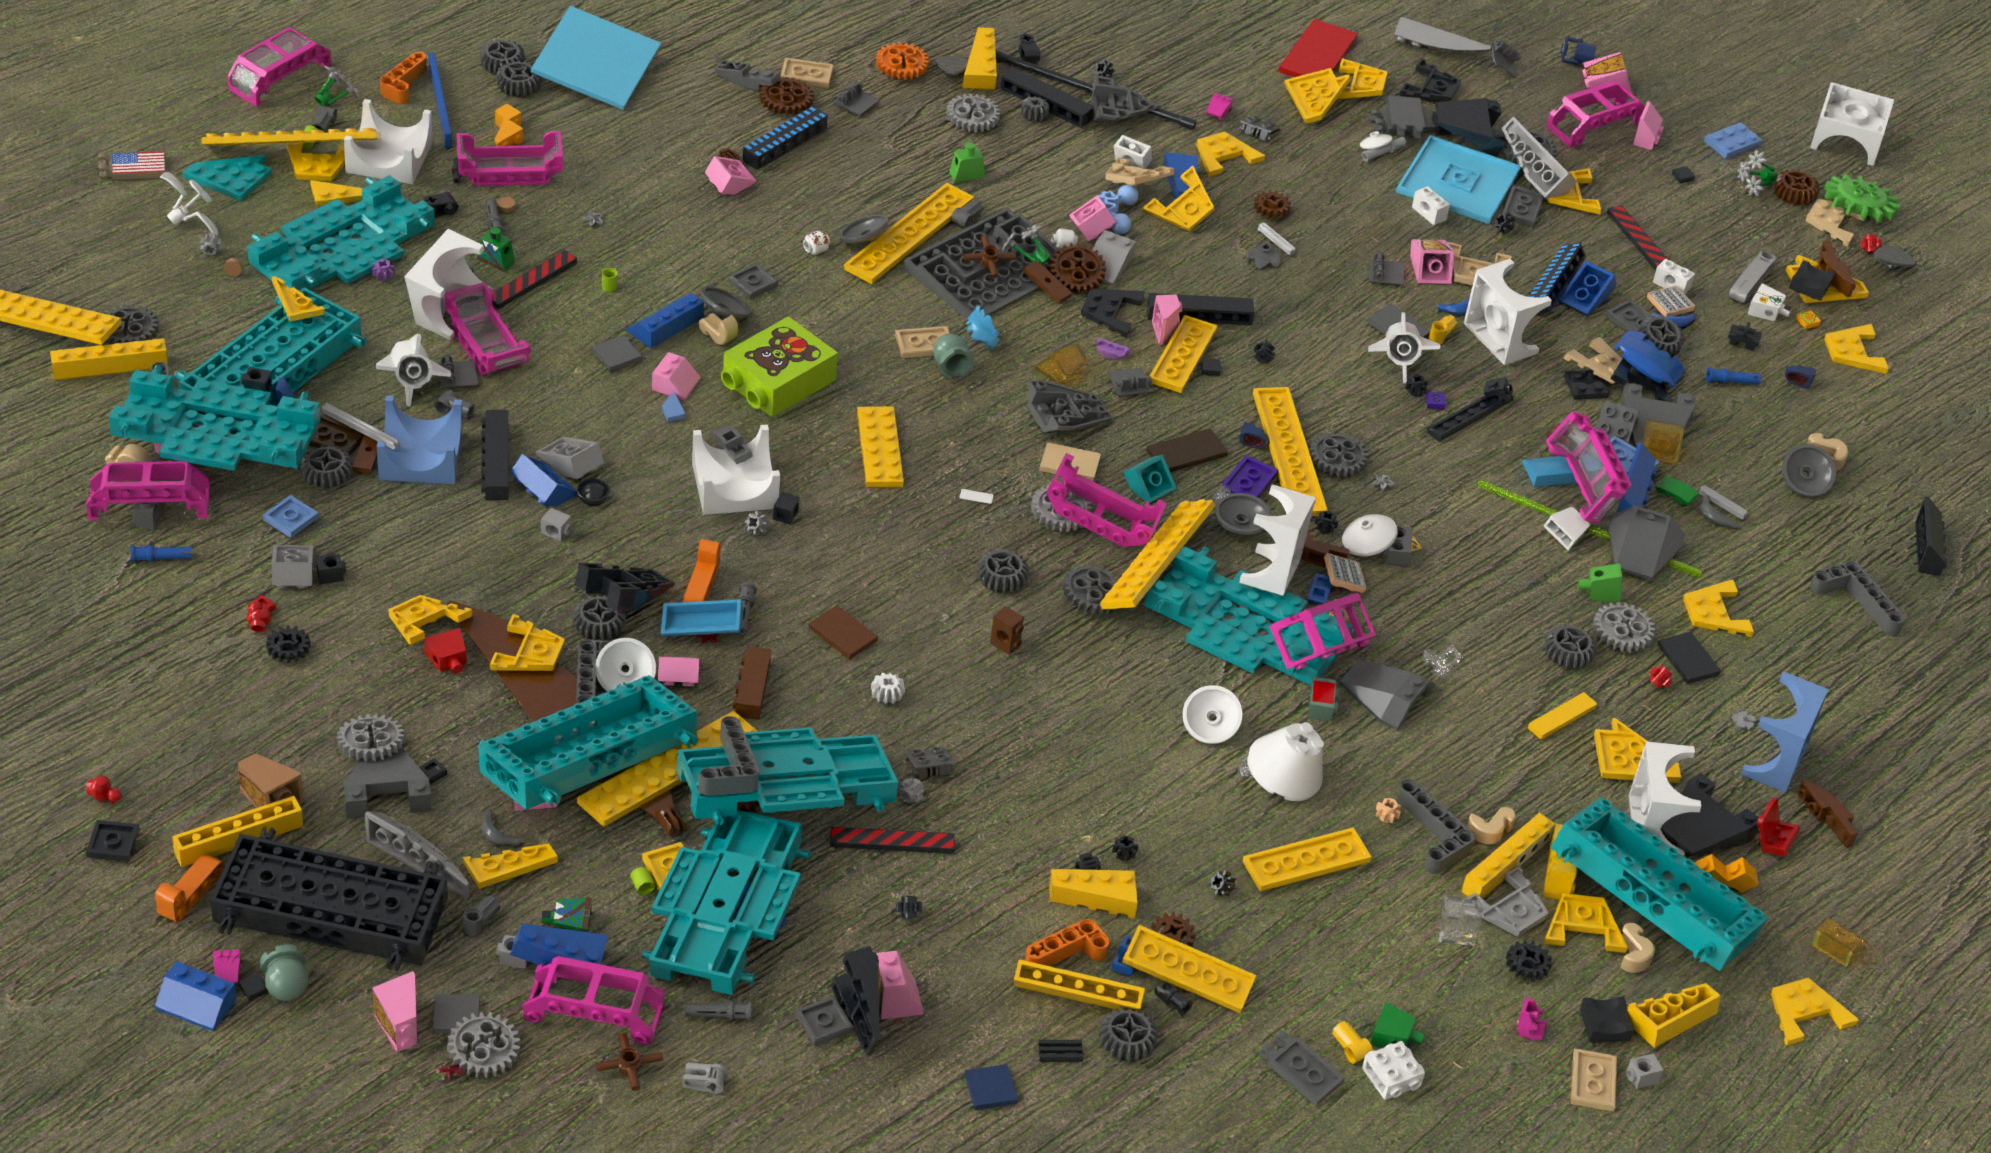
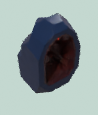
(1800, 376)
(1253, 436)

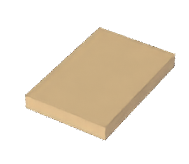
(811, 72)
(918, 341)
(1085, 460)
(1594, 1080)

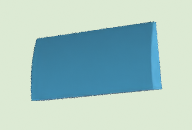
(1549, 471)
(702, 617)

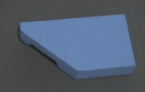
(672, 409)

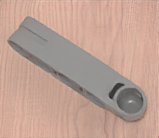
(1752, 277)

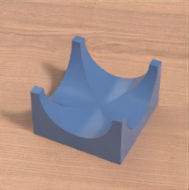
(427, 447)
(1790, 733)

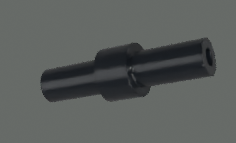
(456, 176)

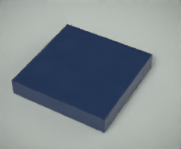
(991, 1087)

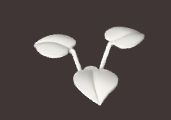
(180, 213)

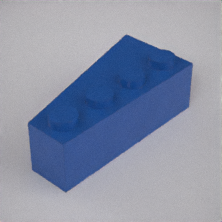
(544, 943)

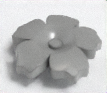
(1743, 720)

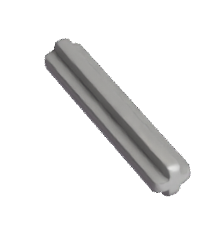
(1277, 239)
(1723, 502)

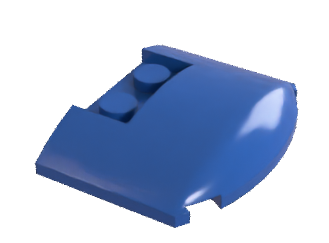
(1649, 358)

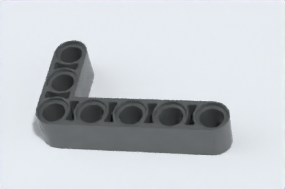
(1864, 589)
(586, 668)
(743, 772)
(1454, 835)

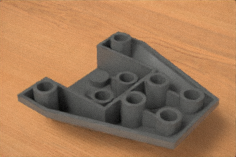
(1064, 408)
(1644, 540)

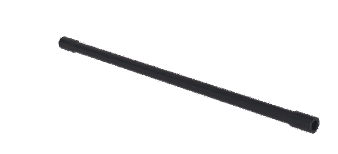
(1000, 56)

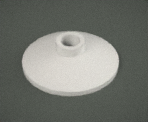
(1375, 141)

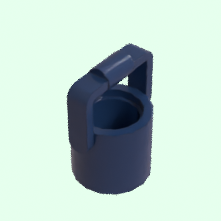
(1583, 53)

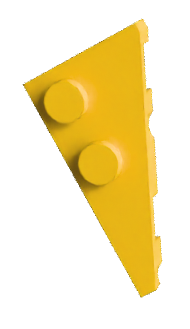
(327, 192)
(294, 302)

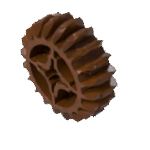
(1796, 187)

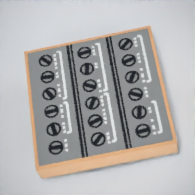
(1670, 301)
(1344, 573)

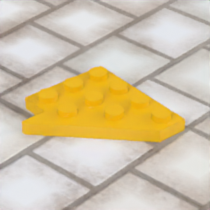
(1316, 93)
(1832, 293)
(1621, 752)

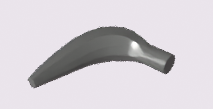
(1714, 516)
(492, 834)

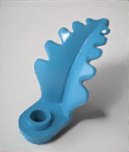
(982, 328)

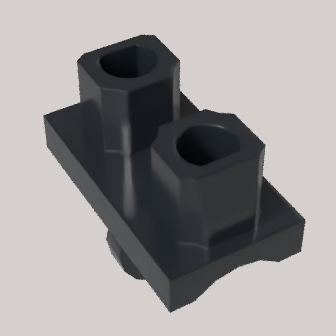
(1744, 334)

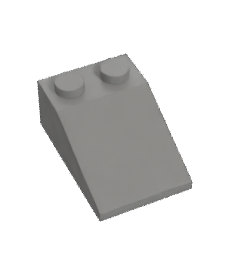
(1116, 253)
(572, 456)
(292, 566)

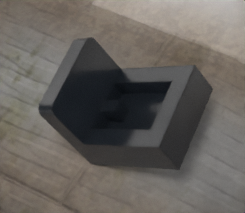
(1497, 387)

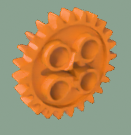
(890, 61)

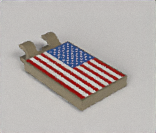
(132, 165)

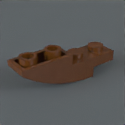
(1828, 261)
(1315, 551)
(1827, 807)

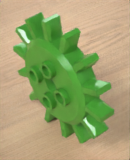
(1861, 197)

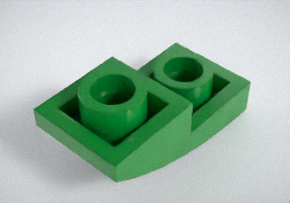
(1678, 490)

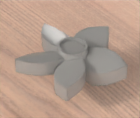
(593, 218)
(1383, 481)

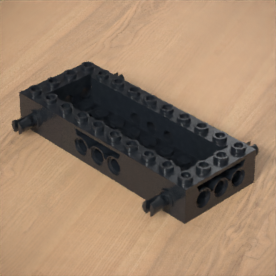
(323, 912)

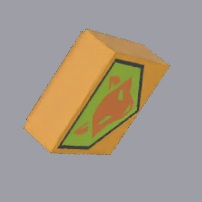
(1808, 319)

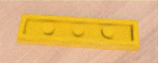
(1562, 715)

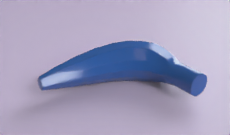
(1456, 309)
(1680, 320)

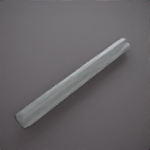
(360, 426)

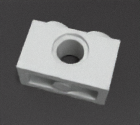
(1133, 150)
(1430, 205)
(1671, 274)

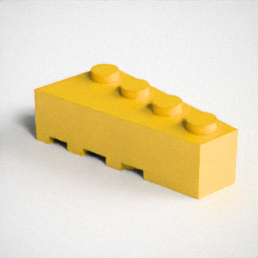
(1673, 1014)

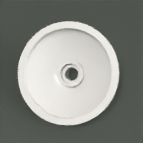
(1370, 535)
(624, 652)
(1208, 702)

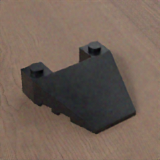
(1474, 122)
(624, 588)
(1710, 827)
(860, 994)

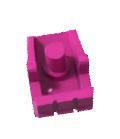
(1219, 106)
(227, 965)
(1530, 1024)

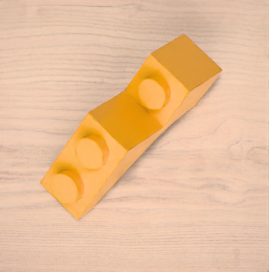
(509, 122)
(1736, 874)

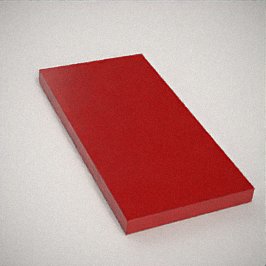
(1318, 49)

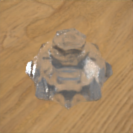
(1221, 492)
(1244, 769)

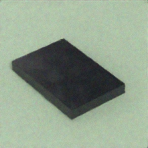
(1689, 657)

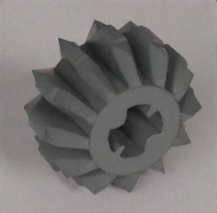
(1035, 108)

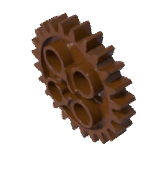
(787, 96)
(1078, 267)

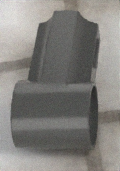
(324, 117)
(965, 216)
(446, 402)
(478, 916)

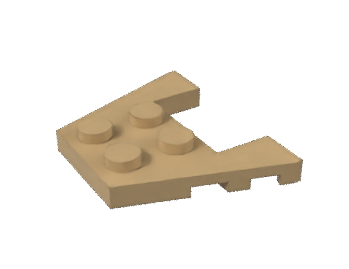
(1124, 173)
(1829, 218)
(1465, 268)
(1602, 364)

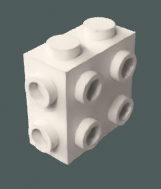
(1393, 1070)

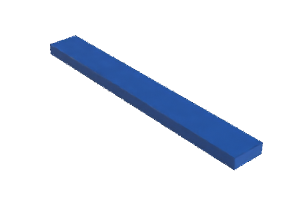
(440, 101)

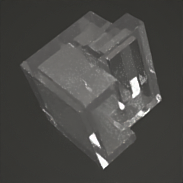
(1459, 921)

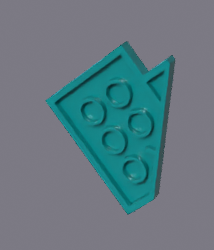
(230, 176)

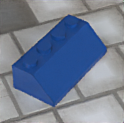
(668, 320)
(1640, 472)

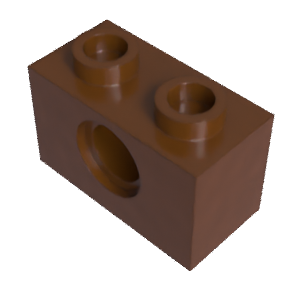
(1007, 630)

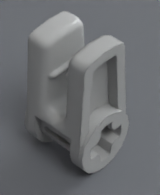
(703, 1077)

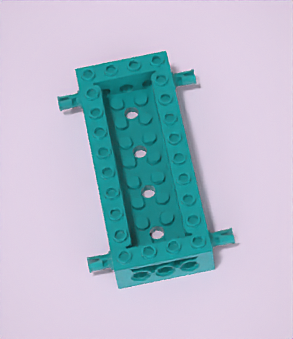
(308, 348)
(587, 742)
(1620, 858)

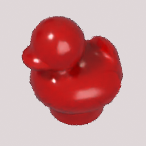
(258, 616)
(101, 790)

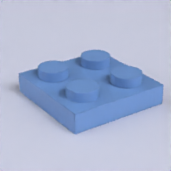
(290, 516)

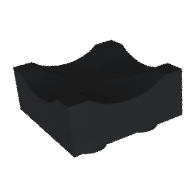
(1811, 281)
(1606, 1020)

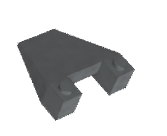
(1657, 410)
(384, 777)

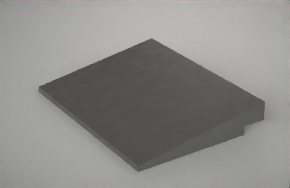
(969, 283)

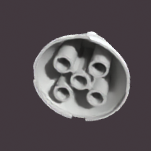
(1288, 762)

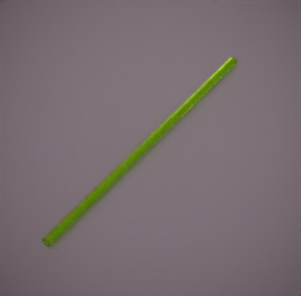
(1592, 529)

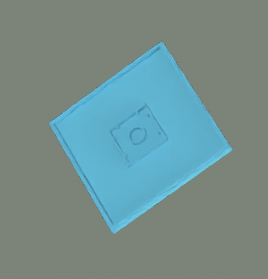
(596, 57)
(1462, 176)

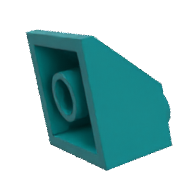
(1150, 478)

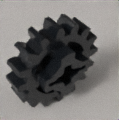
(288, 644)
(1528, 960)

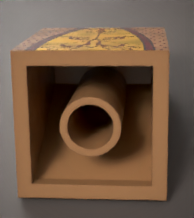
(268, 781)

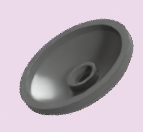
(864, 229)
(724, 303)
(1817, 465)
(1238, 511)

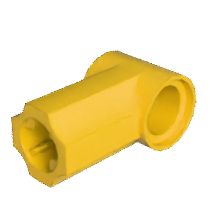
(1442, 328)
(1353, 1045)

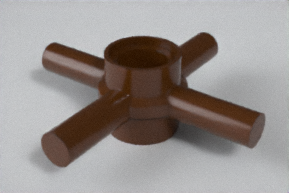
(989, 256)
(629, 1061)

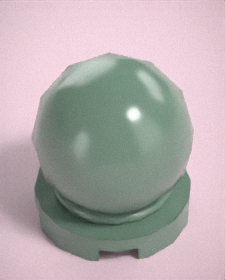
(953, 355)
(285, 972)

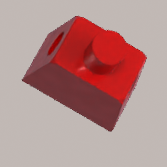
(446, 650)

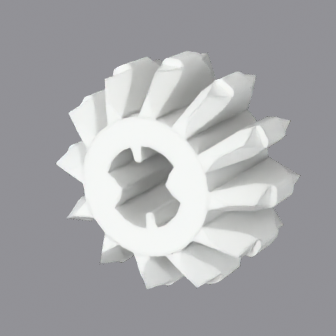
(887, 688)

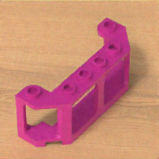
(1600, 93)
(192, 490)
(1105, 500)
(1307, 619)
(596, 975)

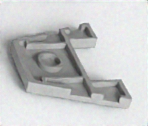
(1516, 911)

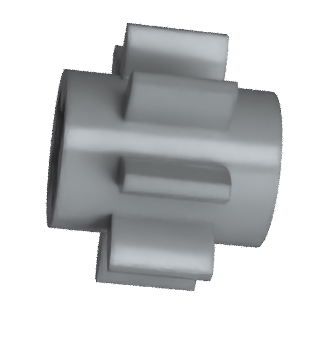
(211, 244)
(757, 522)
(911, 790)

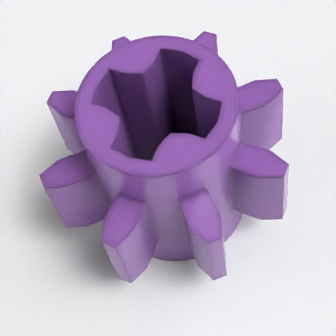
(383, 270)

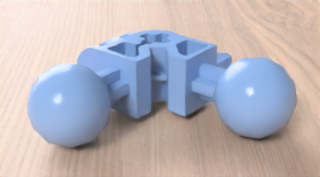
(1127, 196)

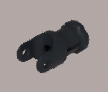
(1174, 998)

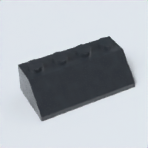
(1930, 539)

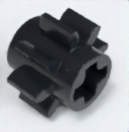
(1104, 69)
(1504, 222)
(1264, 352)
(1416, 385)
(1326, 522)
(1125, 848)
(1088, 862)
(1223, 883)
(909, 906)

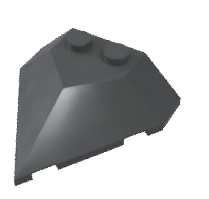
(1116, 102)

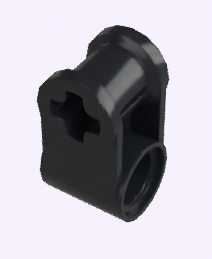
(1028, 48)
(442, 203)

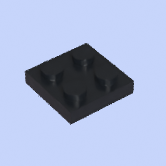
(1585, 385)
(112, 840)

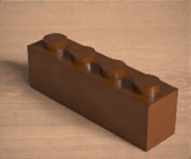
(753, 682)

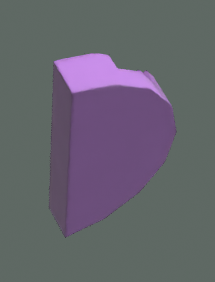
(1112, 350)

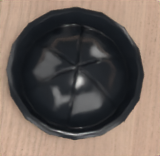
(593, 491)

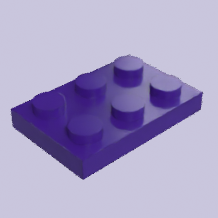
(1250, 477)

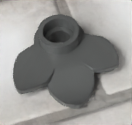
(1264, 257)

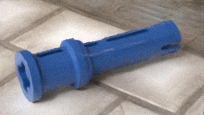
(1728, 376)
(150, 553)

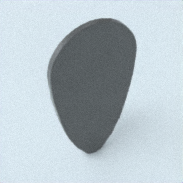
(952, 64)
(1893, 257)

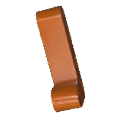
(396, 82)
(704, 571)
(179, 899)
(1080, 936)

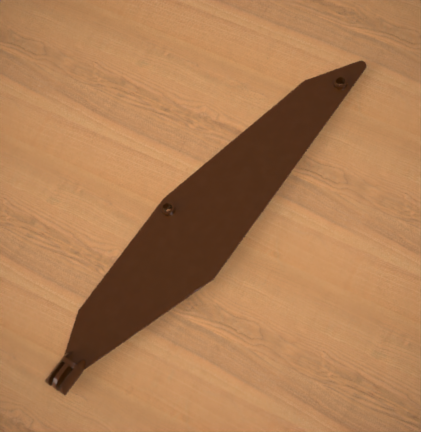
(547, 693)

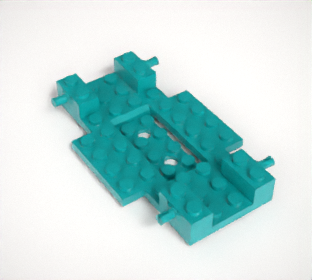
(380, 220)
(167, 416)
(1193, 598)
(854, 765)
(697, 933)

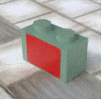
(1322, 699)

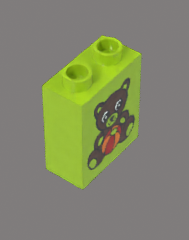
(779, 366)

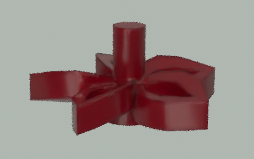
(705, 637)
(450, 1069)

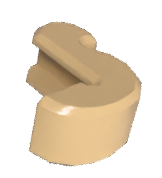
(720, 330)
(1834, 447)
(130, 453)
(1493, 831)
(1640, 949)

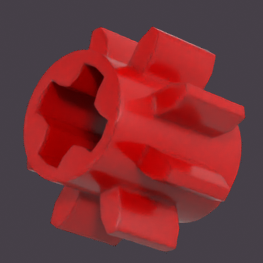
(1871, 243)
(1660, 676)

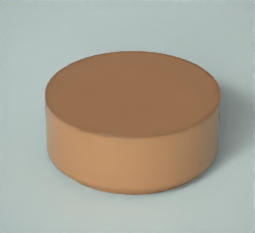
(506, 204)
(233, 267)

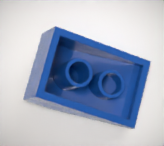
(1588, 288)

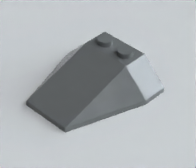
(1385, 690)

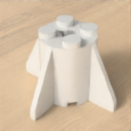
(1402, 353)
(411, 365)

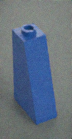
(1181, 164)

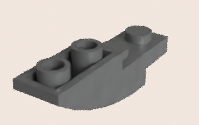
(743, 75)
(732, 442)

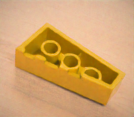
(981, 66)
(1559, 874)
(1095, 889)

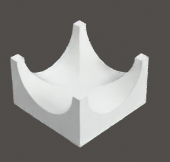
(1854, 115)
(396, 154)
(439, 272)
(1500, 314)
(734, 487)
(1289, 536)
(1652, 796)

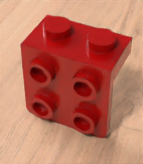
(1774, 835)

